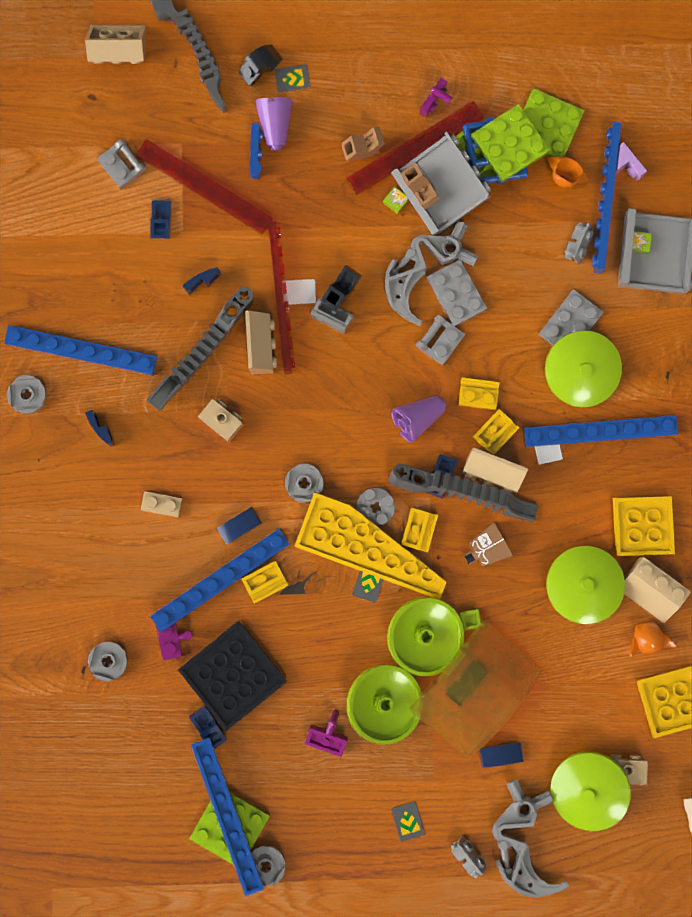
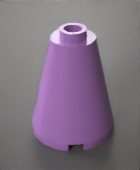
(275, 120)
(417, 416)

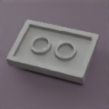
(456, 293)
(572, 316)

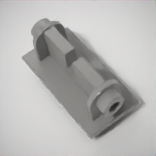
(583, 235)
(475, 863)

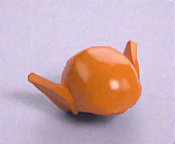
(567, 172)
(649, 639)

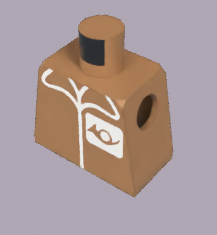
(488, 547)

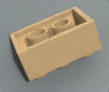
(116, 43)
(260, 342)
(494, 471)
(654, 589)

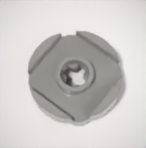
(19, 387)
(297, 474)
(385, 502)
(102, 651)
(277, 864)

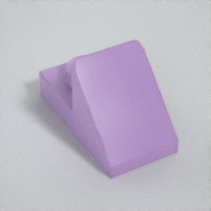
(628, 160)

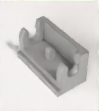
(337, 319)

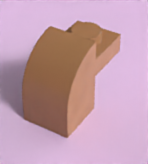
(363, 146)
(420, 185)

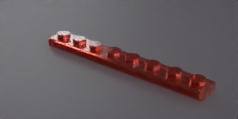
(412, 148)
(204, 186)
(280, 290)

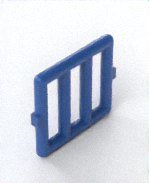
(471, 146)

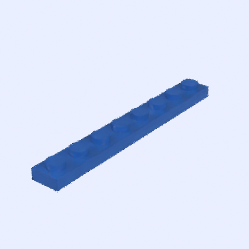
(607, 190)
(80, 350)
(600, 431)
(219, 580)
(227, 816)

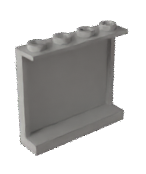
(454, 182)
(670, 255)

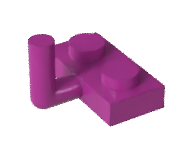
(437, 92)
(170, 641)
(326, 738)

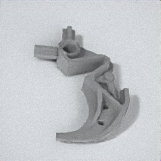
(436, 246)
(514, 819)

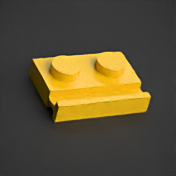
(478, 393)
(496, 432)
(419, 530)
(264, 582)

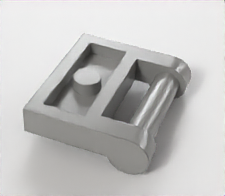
(115, 166)
(445, 344)

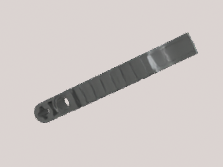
(208, 69)
(223, 325)
(403, 478)

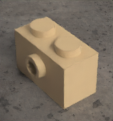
(221, 420)
(634, 768)

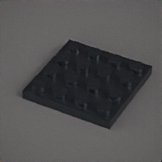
(232, 675)

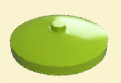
(583, 368)
(585, 584)
(425, 636)
(381, 704)
(590, 791)

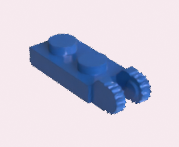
(255, 152)

